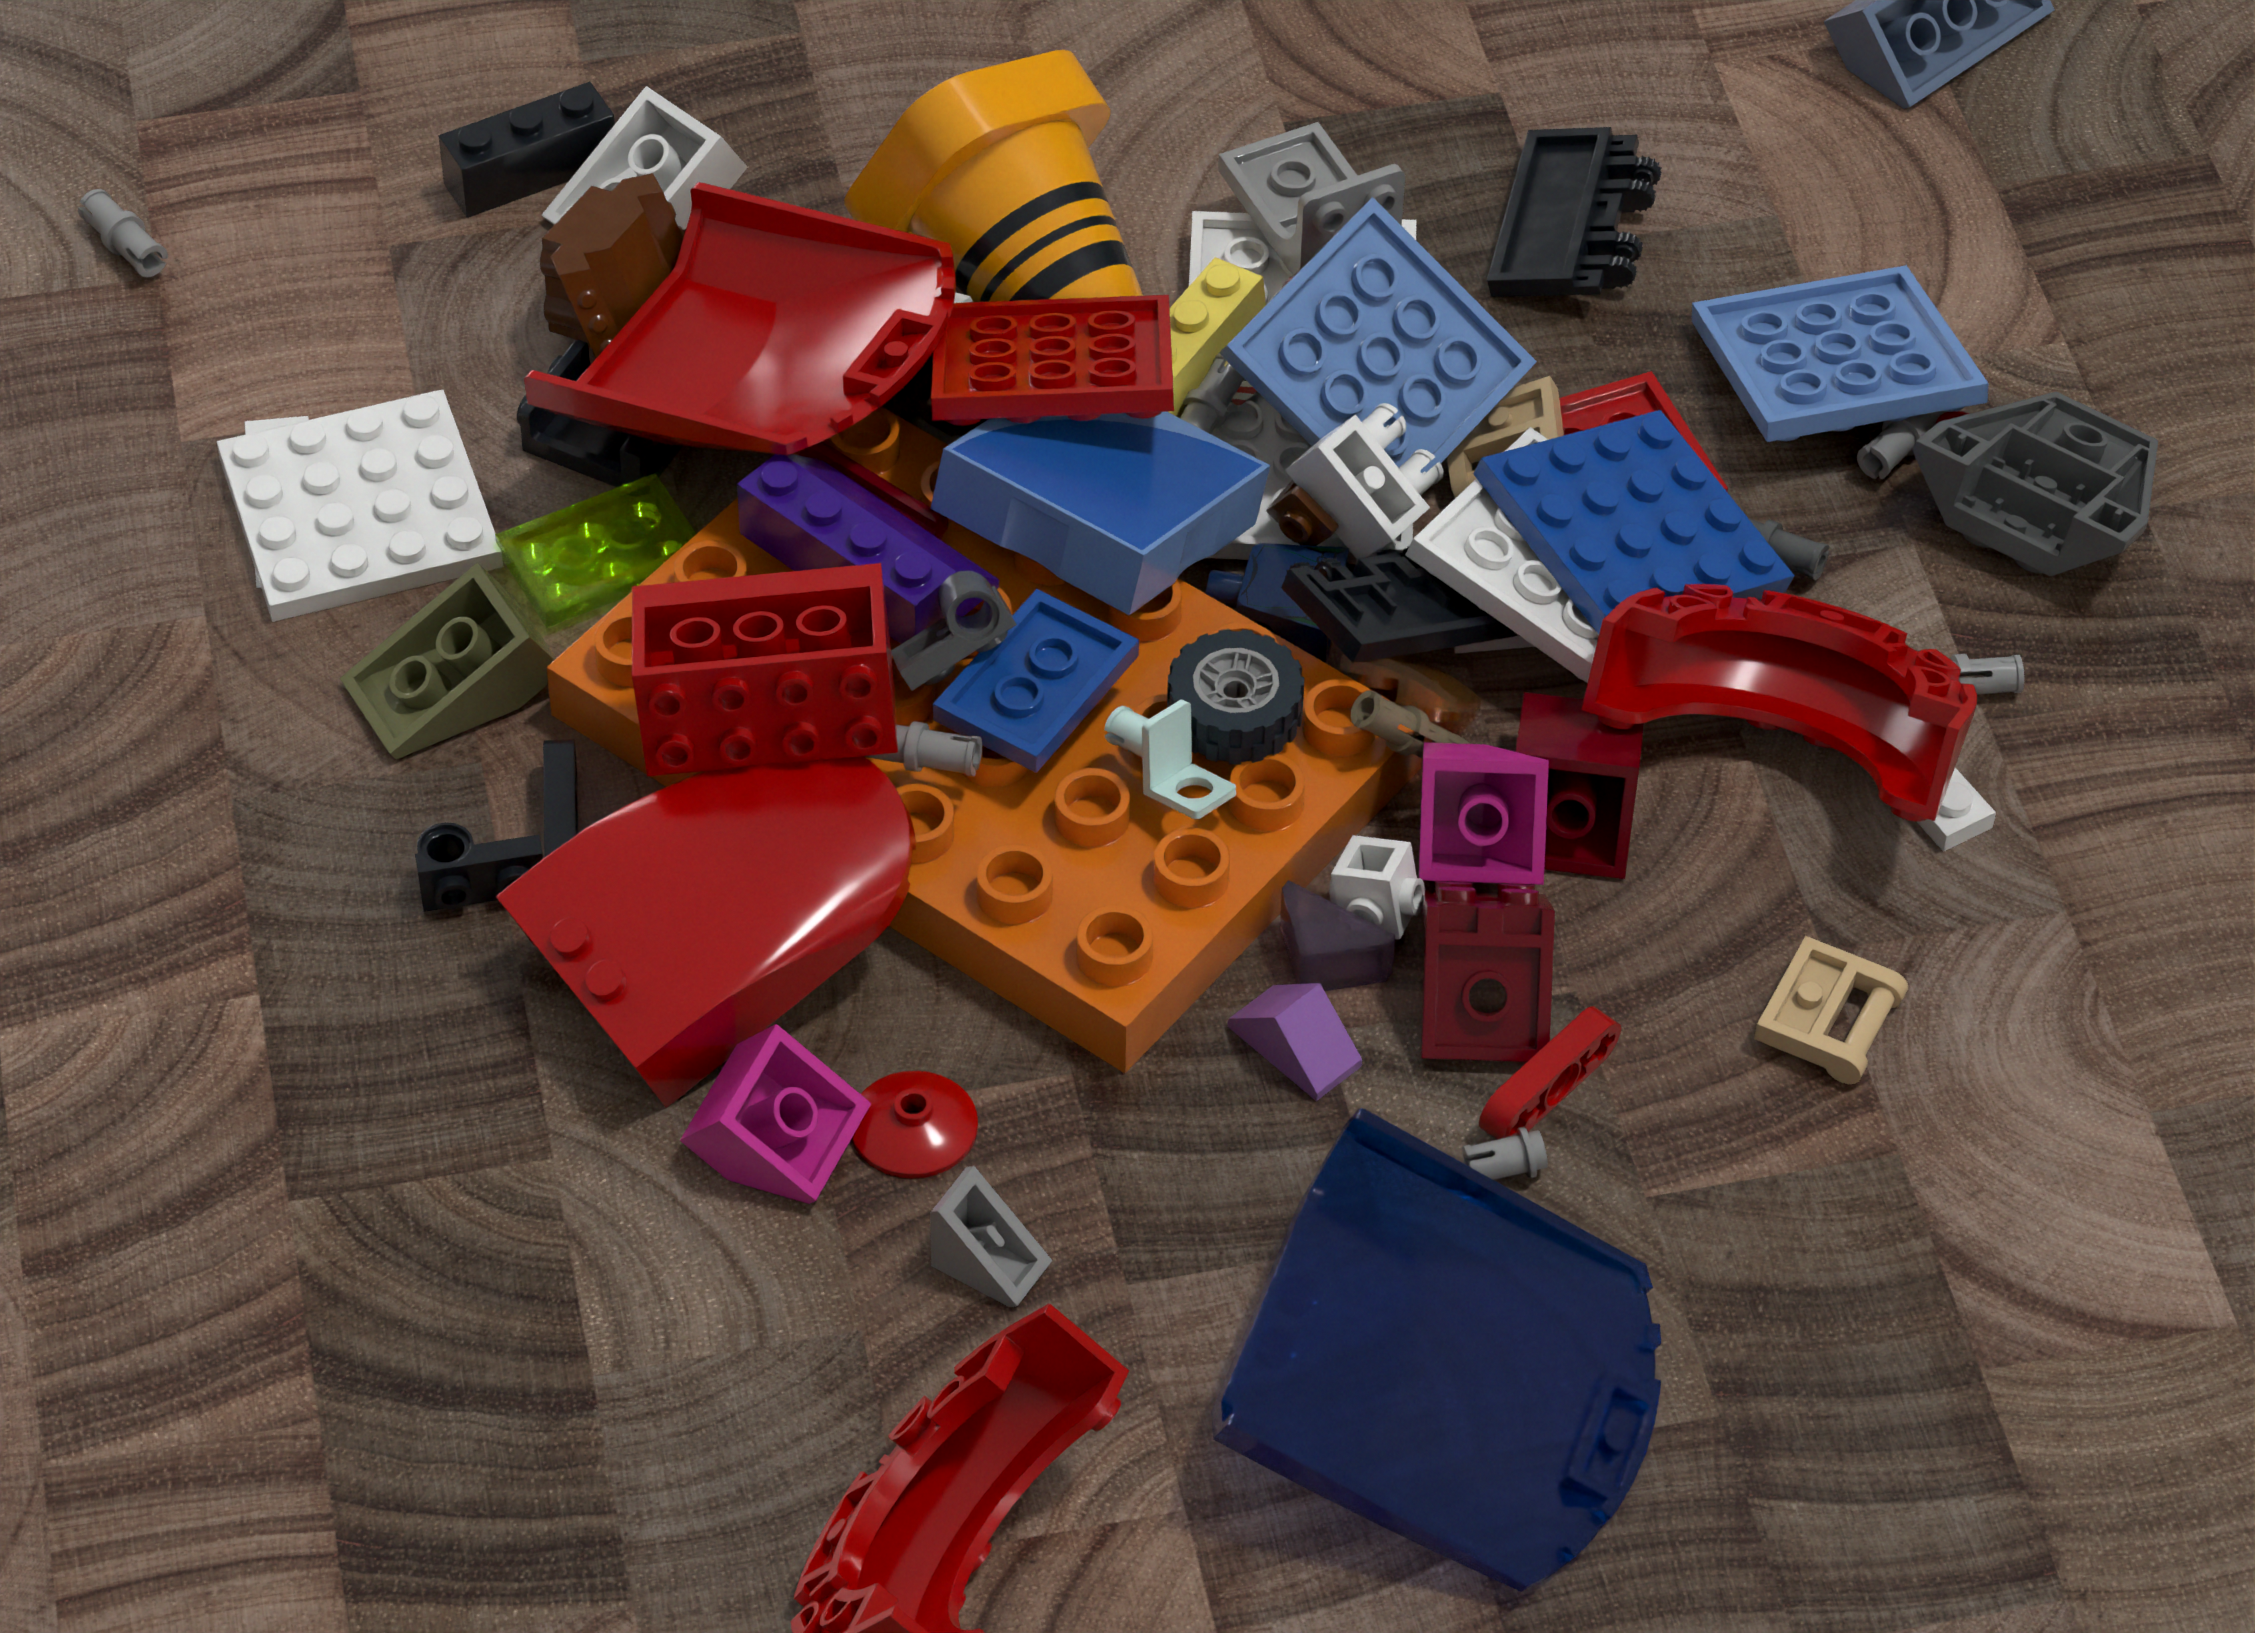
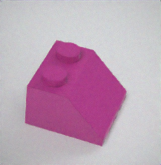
(1482, 815)
(776, 1118)

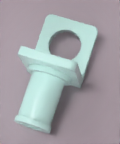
(1167, 757)

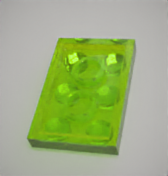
(594, 548)

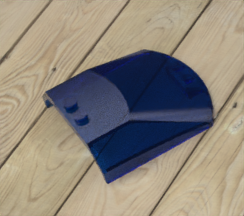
(1447, 1360)

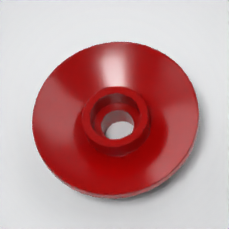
(920, 1142)

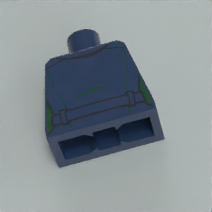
(1262, 599)

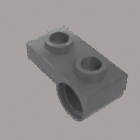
(935, 650)

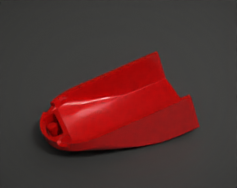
(718, 905)

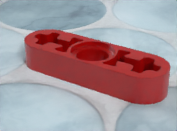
(1551, 1074)

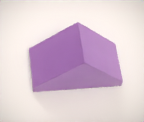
(1299, 1036)

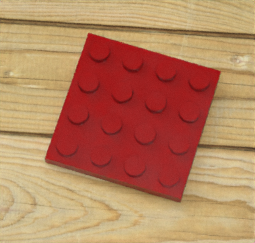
(1054, 360)

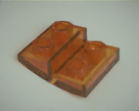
(1418, 685)

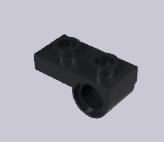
(464, 873)

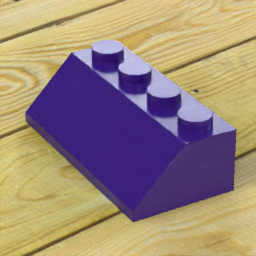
(824, 520)

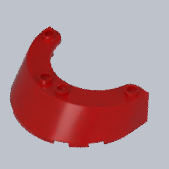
(1790, 668)
(925, 1518)

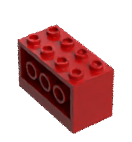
(763, 669)

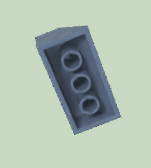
(1922, 44)

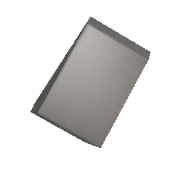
(984, 1241)

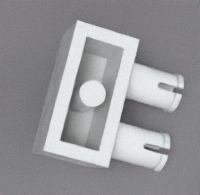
(1361, 483)

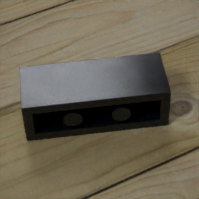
(523, 149)

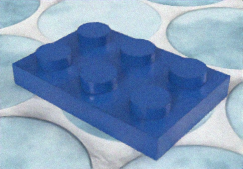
(1036, 681)

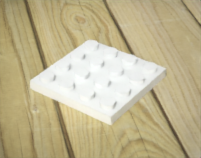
(358, 504)
(1493, 566)

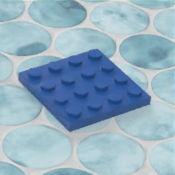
(1629, 515)

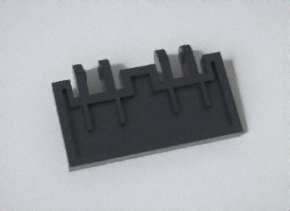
(1387, 607)

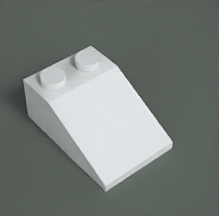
(655, 140)

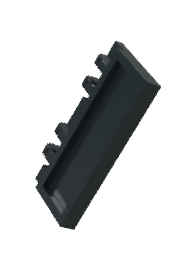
(1567, 213)

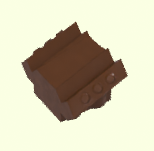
(608, 259)

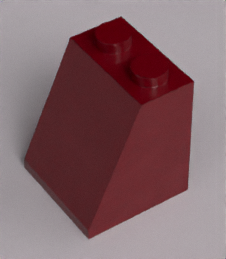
(1589, 783)

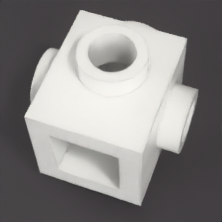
(1378, 882)

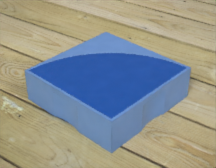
(1102, 499)

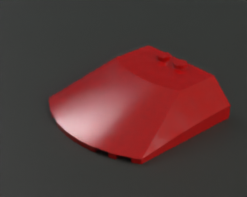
(766, 330)

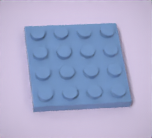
(1377, 327)
(1838, 353)

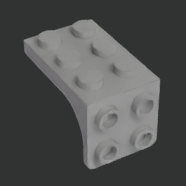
(1305, 190)

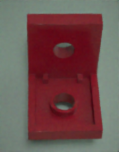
(1479, 938)

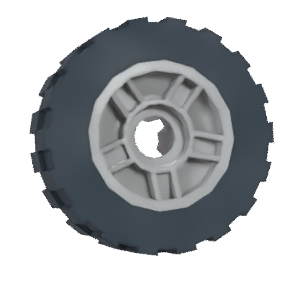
(1241, 695)

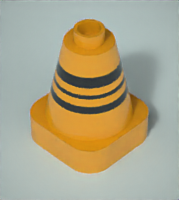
(1006, 180)

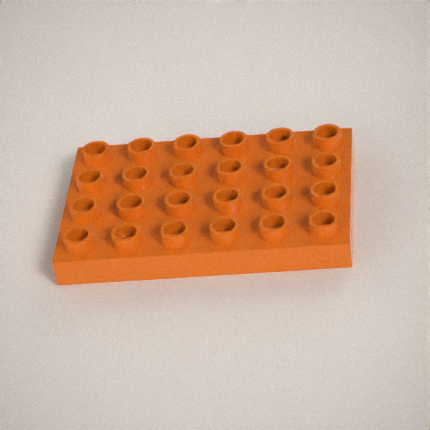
(1066, 877)

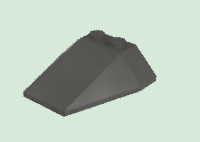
(2041, 481)

